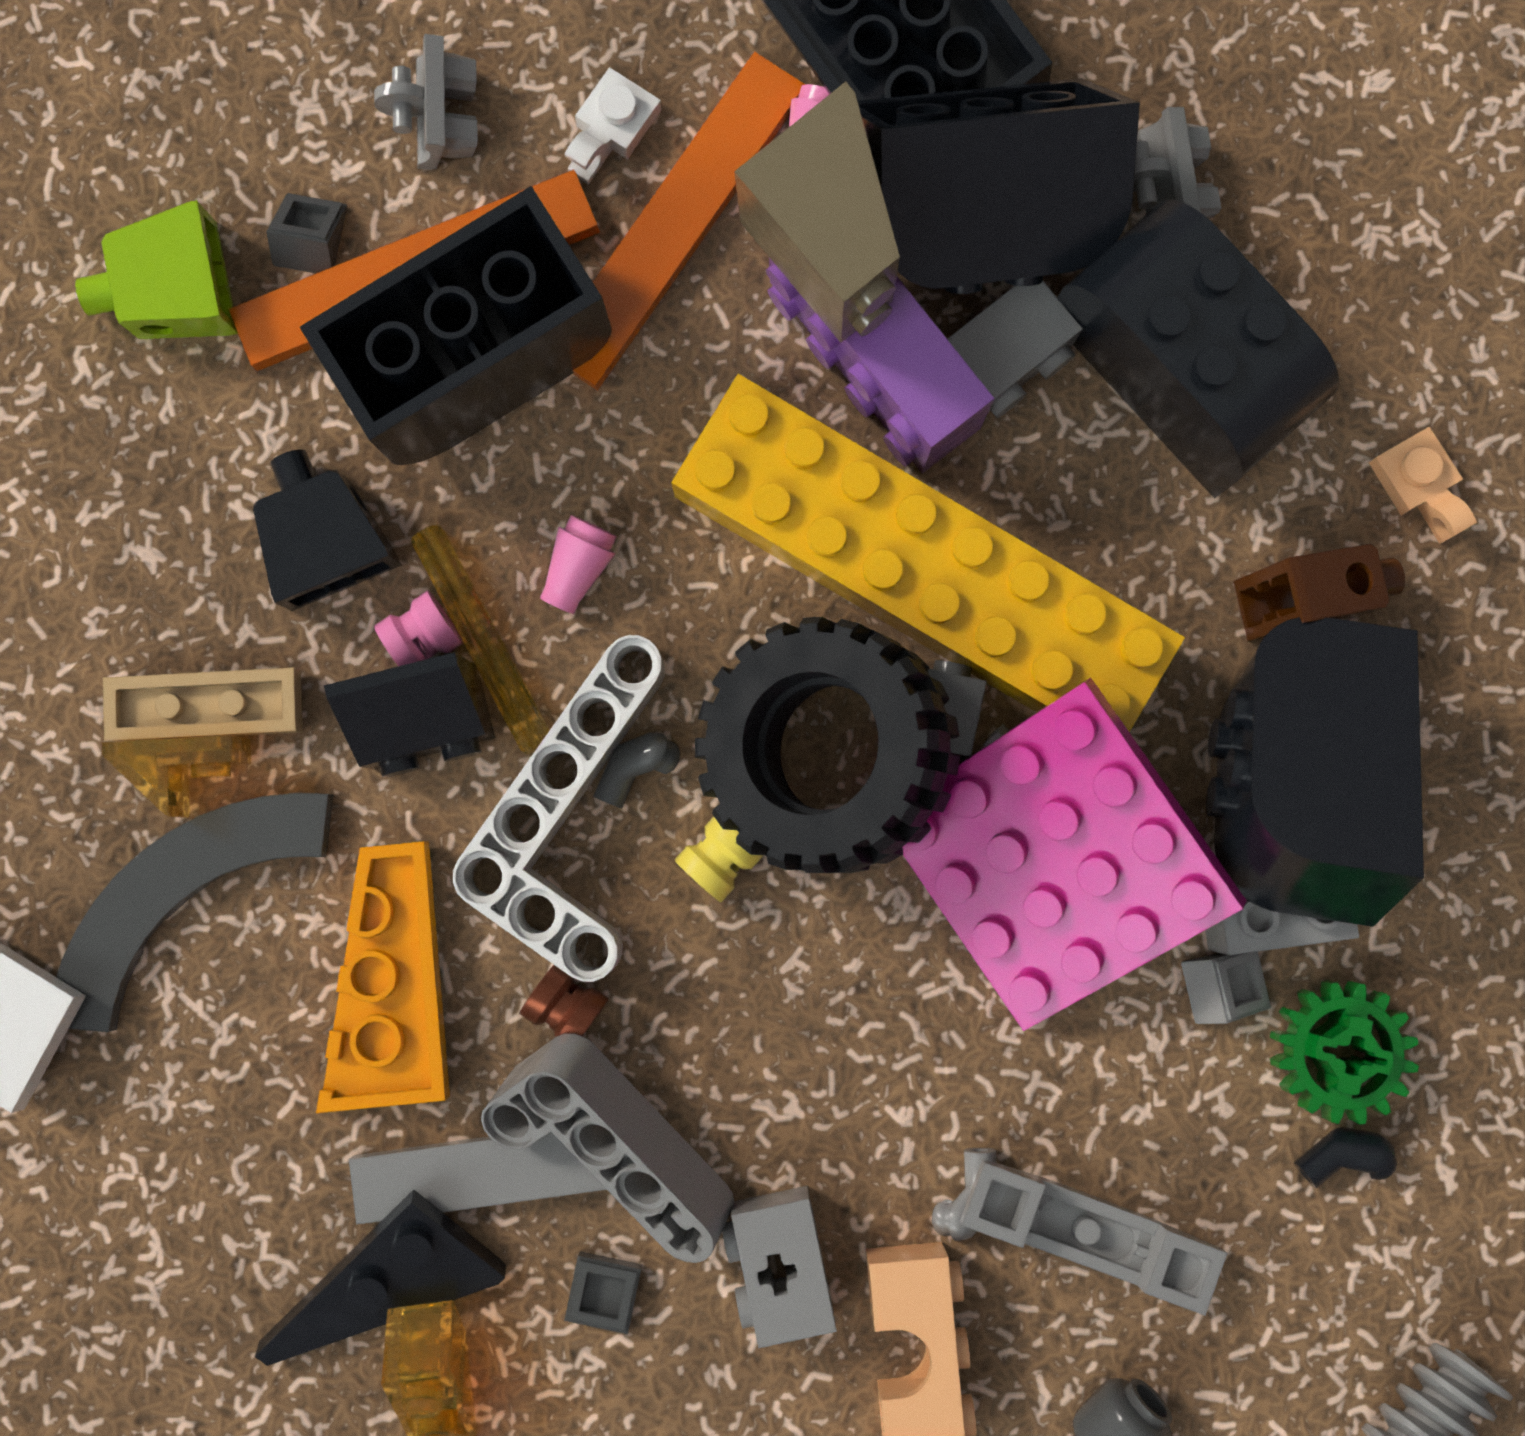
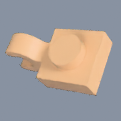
(1419, 476)

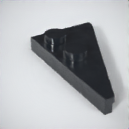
(404, 1261)

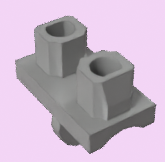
(437, 77)
(1167, 162)

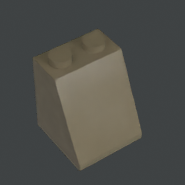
(823, 215)

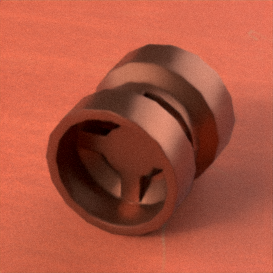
(563, 1004)

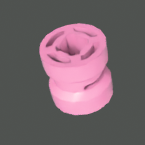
(418, 632)

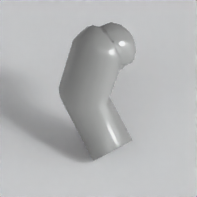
(948, 1213)

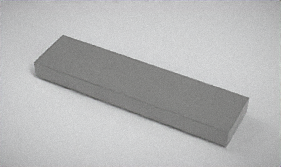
(465, 1175)

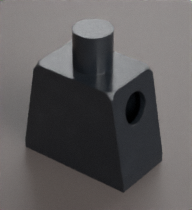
(317, 534)

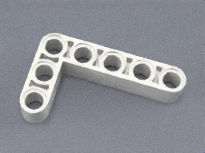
(553, 807)

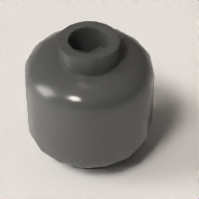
(1123, 1410)

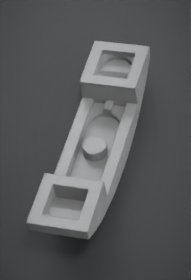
(1093, 1234)

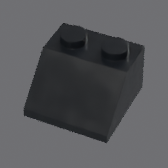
(413, 713)

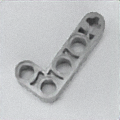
(619, 1139)

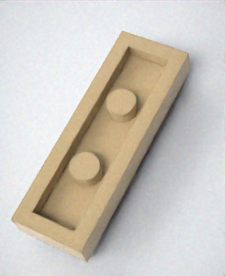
(202, 704)

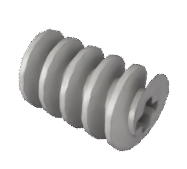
(1444, 1400)

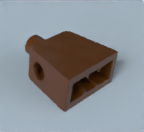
(1318, 586)

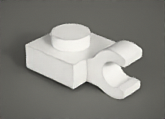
(610, 119)

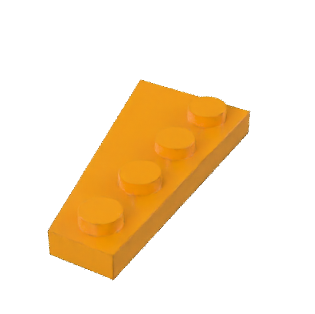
(389, 1004)

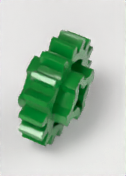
(1346, 1025)

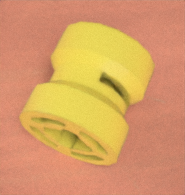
(716, 860)

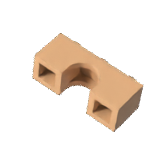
(915, 1293)

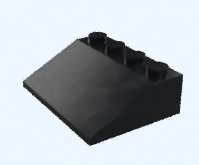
(912, 45)

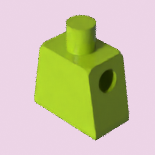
(163, 277)

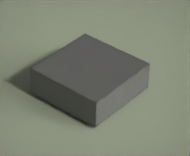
(603, 1292)

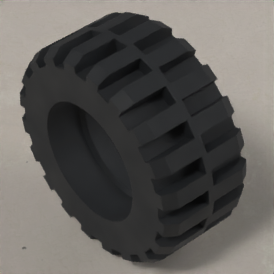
(748, 730)

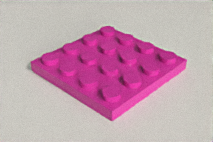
(1067, 859)

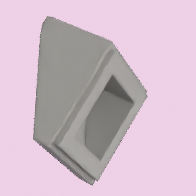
(1225, 987)

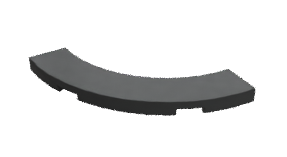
(169, 874)

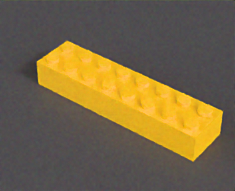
(917, 557)

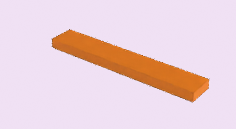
(688, 205)
(273, 321)

